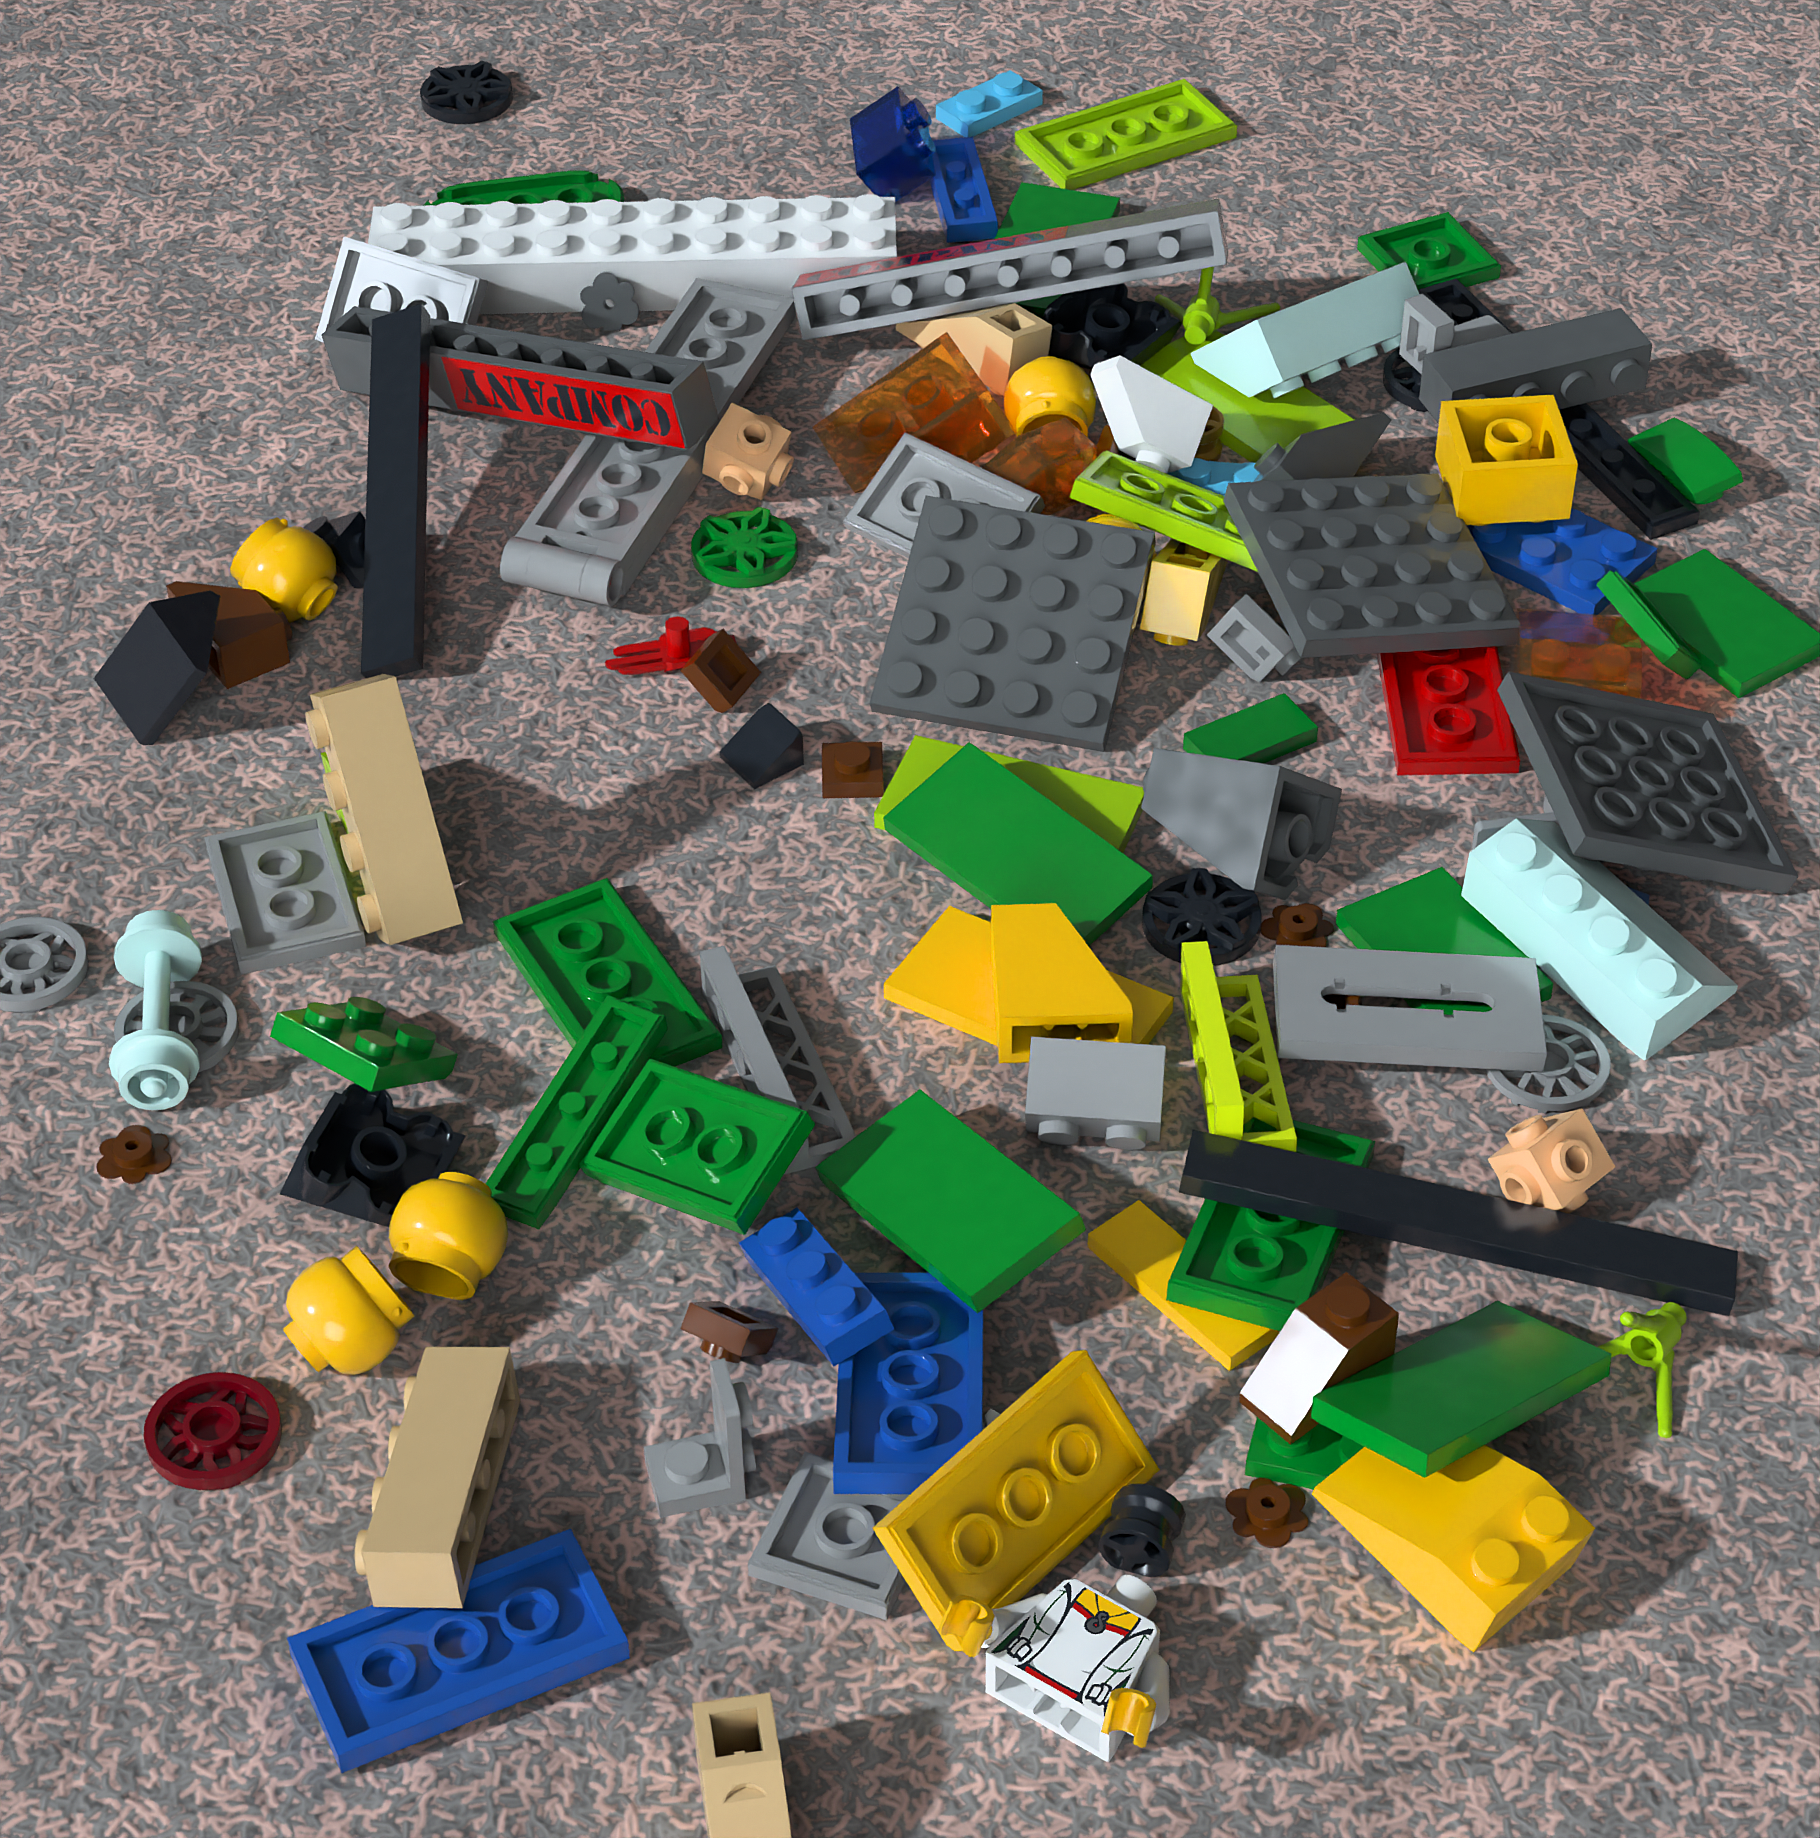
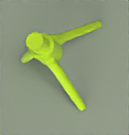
(1204, 311)
(1651, 1345)

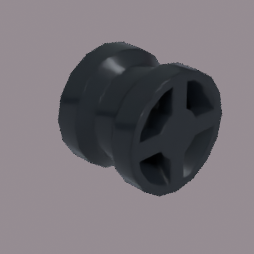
(1142, 1530)

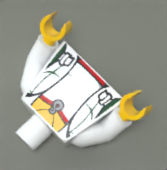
(1073, 1660)

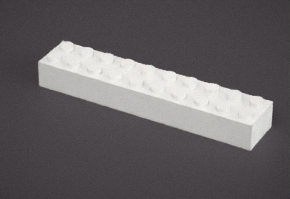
(551, 250)

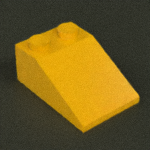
(1464, 1540)

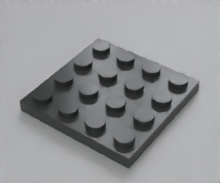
(1370, 565)
(1014, 623)
(1645, 784)

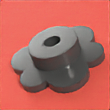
(598, 313)

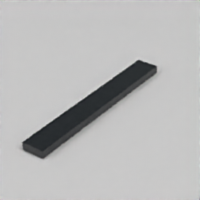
(1599, 450)
(396, 494)
(1460, 1222)

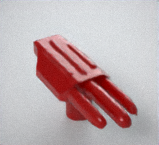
(666, 654)

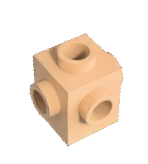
(748, 453)
(1551, 1161)

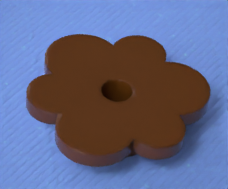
(1297, 926)
(134, 1155)
(1269, 1525)

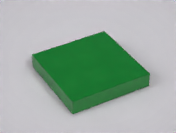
(1433, 250)

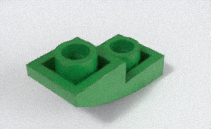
(1688, 460)

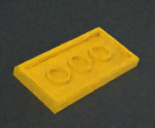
(953, 981)
(1017, 1494)

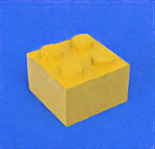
(1506, 459)

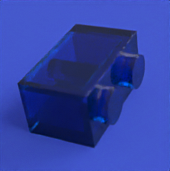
(893, 145)

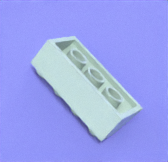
(1313, 336)
(1593, 936)

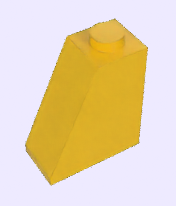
(1050, 983)

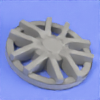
(1559, 1068)

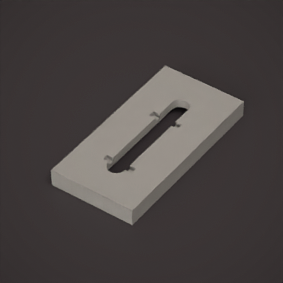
(1500, 1039)

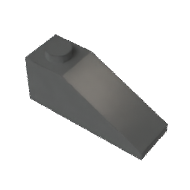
(1323, 452)

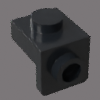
(347, 541)

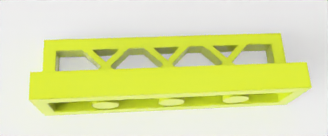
(1220, 1065)

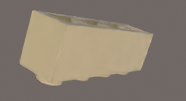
(385, 809)
(439, 1478)

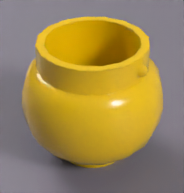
(1048, 392)
(287, 569)
(447, 1236)
(345, 1314)

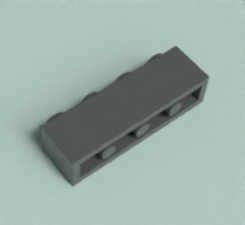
(1568, 359)

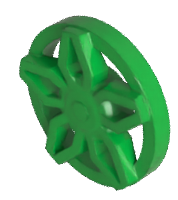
(744, 548)

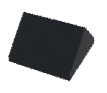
(160, 662)

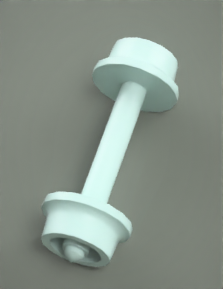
(155, 1063)

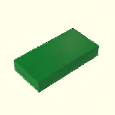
(1649, 624)
(1255, 732)

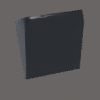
(764, 747)

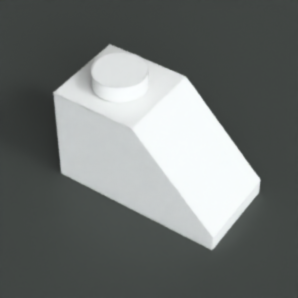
(1150, 415)

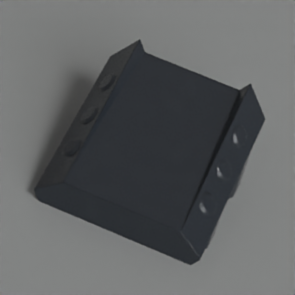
(1105, 324)
(368, 1155)

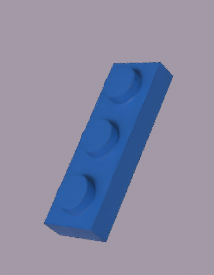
(962, 192)
(816, 1286)

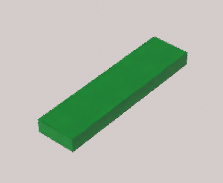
(574, 1110)

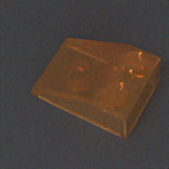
(926, 396)
(1579, 650)

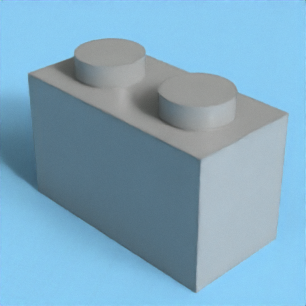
(1095, 1091)

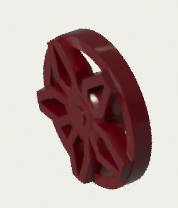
(213, 1431)

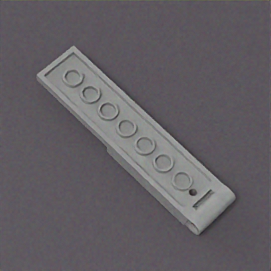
(621, 495)

